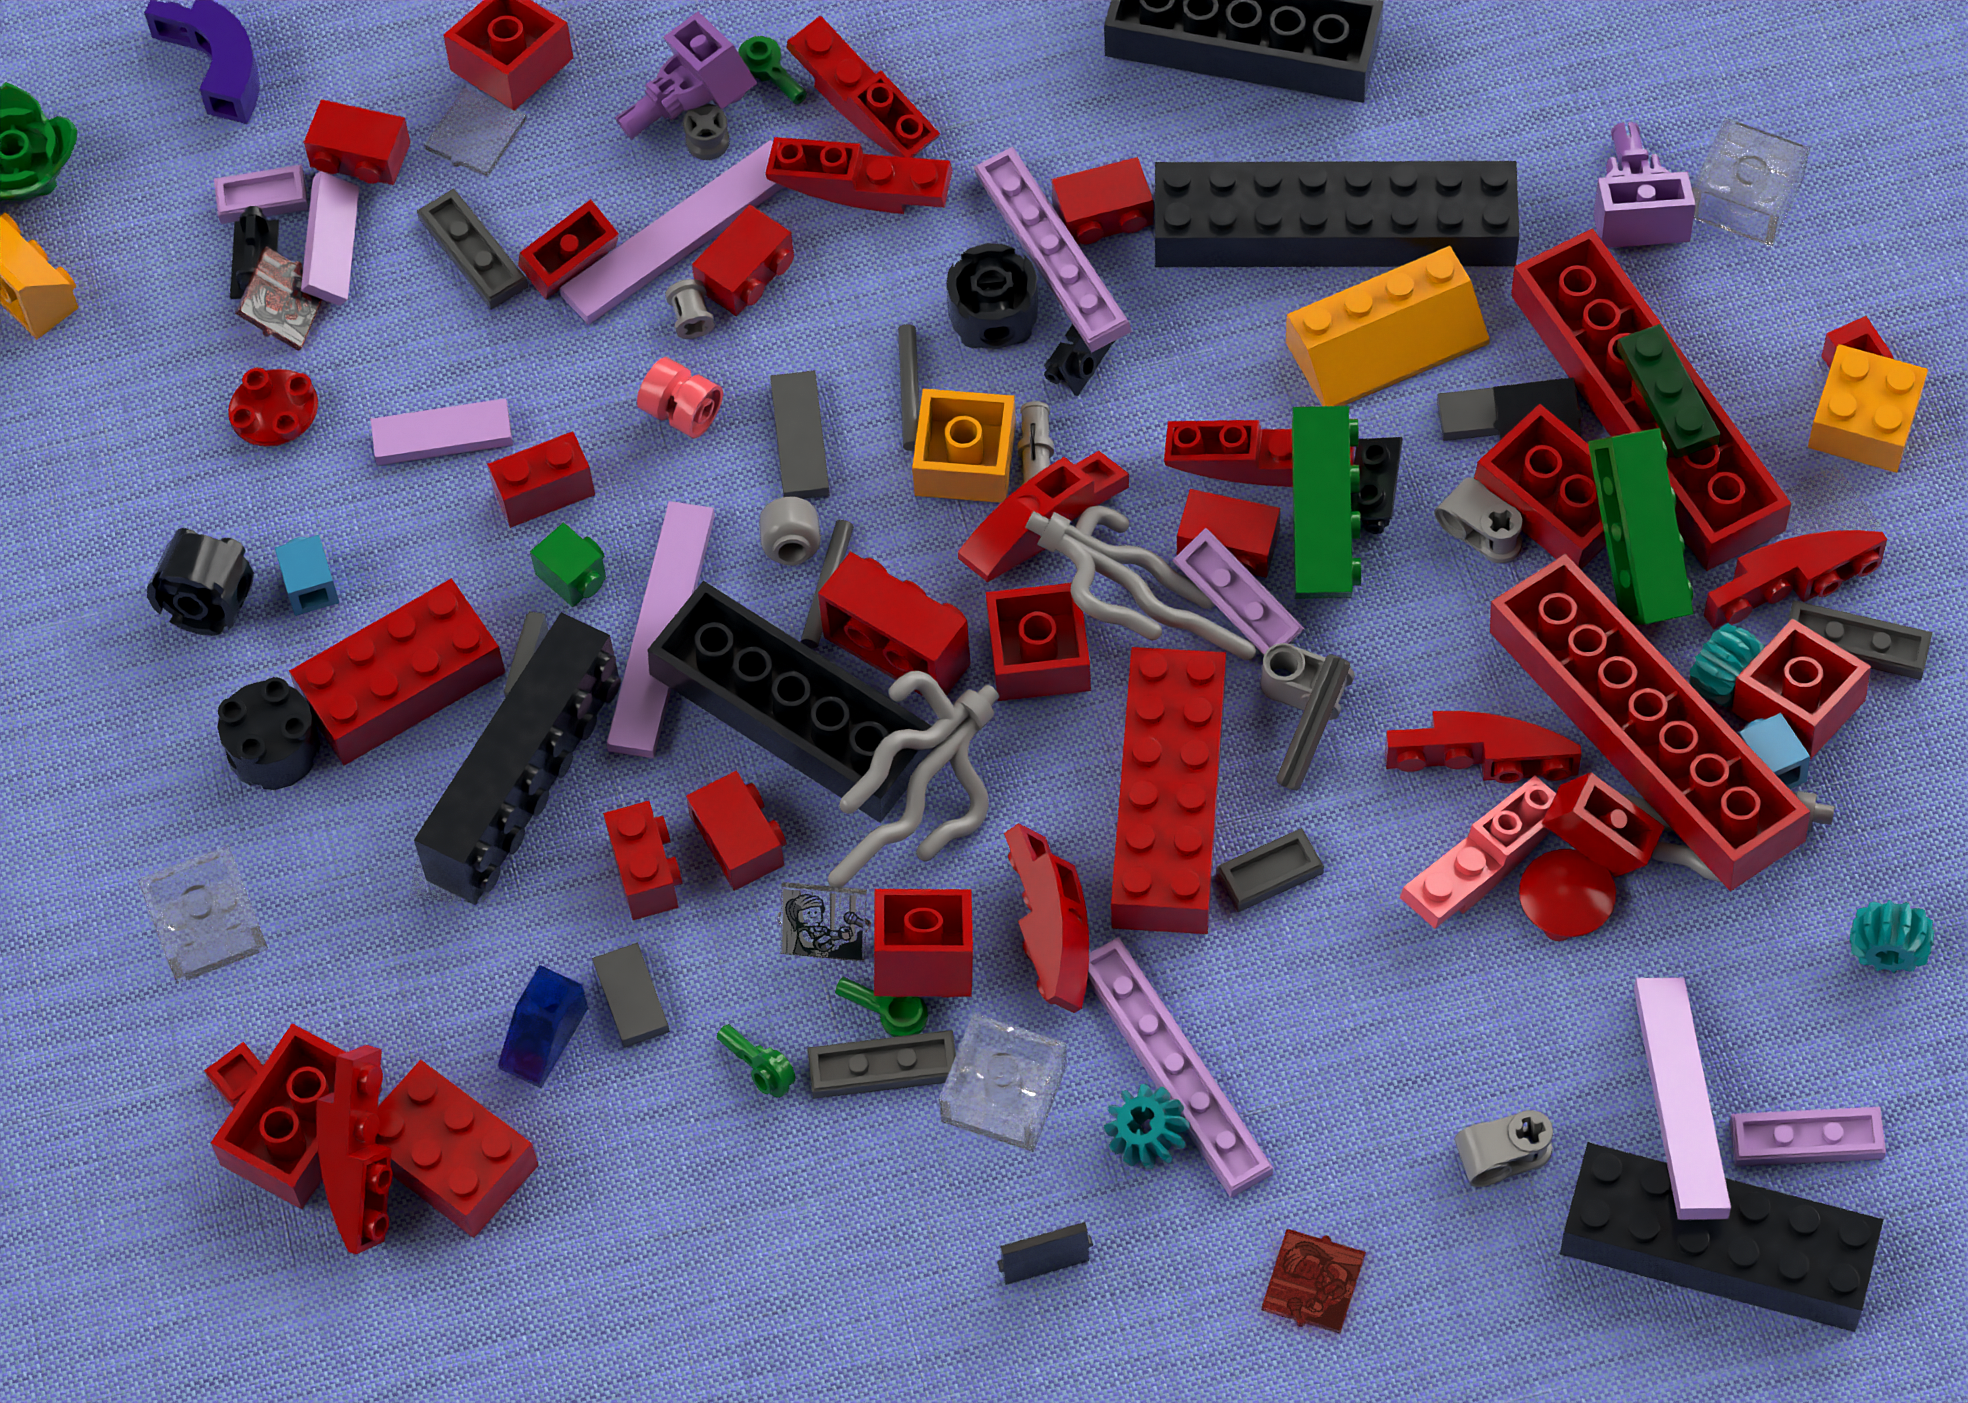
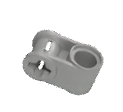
(1481, 521)
(1296, 688)
(1498, 1148)

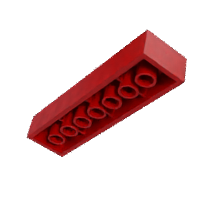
(1580, 310)
(1649, 722)

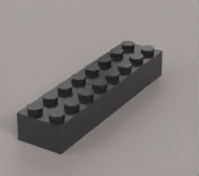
(1335, 213)

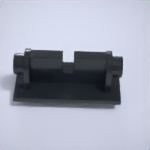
(250, 237)
(1073, 362)
(1378, 478)

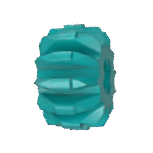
(1722, 661)
(1892, 936)
(1164, 1121)

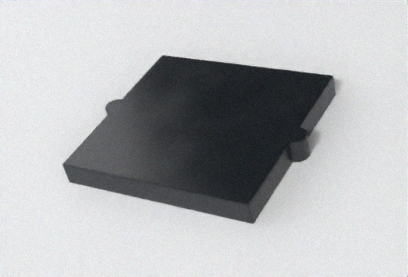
(1518, 400)
(1044, 1253)

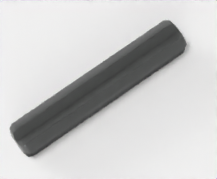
(1313, 722)

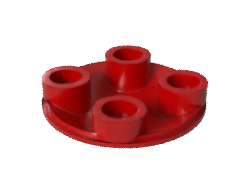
(272, 406)
(1566, 894)

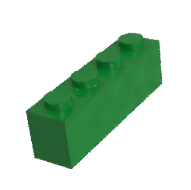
(1323, 502)
(1641, 526)

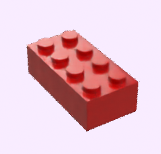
(398, 671)

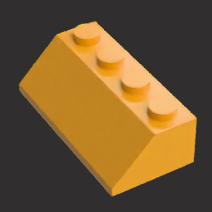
(29, 285)
(1387, 329)

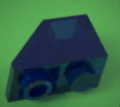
(542, 1026)

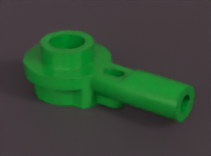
(763, 60)
(897, 1014)
(770, 1070)

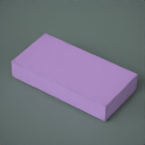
(272, 190)

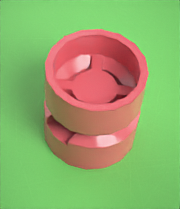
(684, 399)

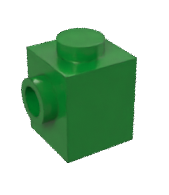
(569, 564)

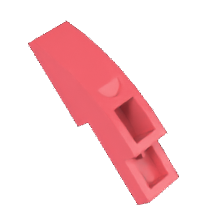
(1484, 857)

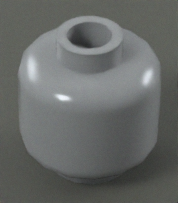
(789, 530)

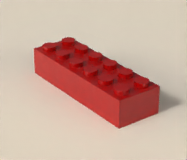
(1168, 791)

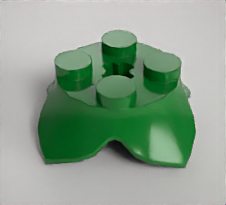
(39, 145)

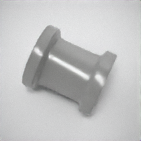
(690, 308)

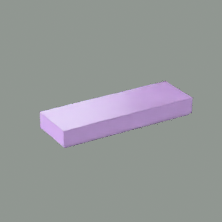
(330, 238)
(441, 431)
(1237, 592)
(1807, 1136)

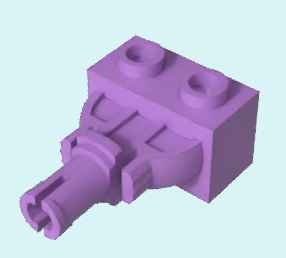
(699, 71)
(1641, 201)

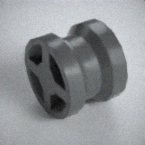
(706, 121)

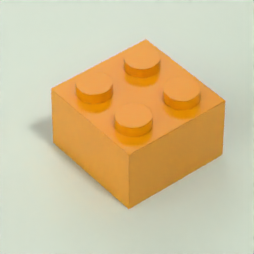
(1867, 408)
(964, 445)

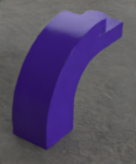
(233, 76)

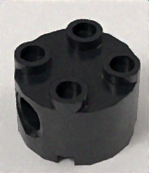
(992, 297)
(201, 582)
(268, 734)

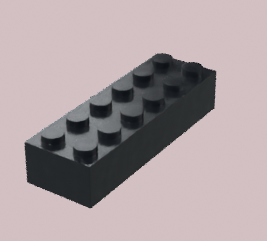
(1273, 43)
(783, 696)
(518, 759)
(1767, 1254)

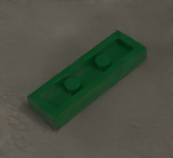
(1668, 391)

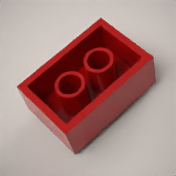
(1551, 482)
(893, 623)
(273, 1125)
(452, 1148)

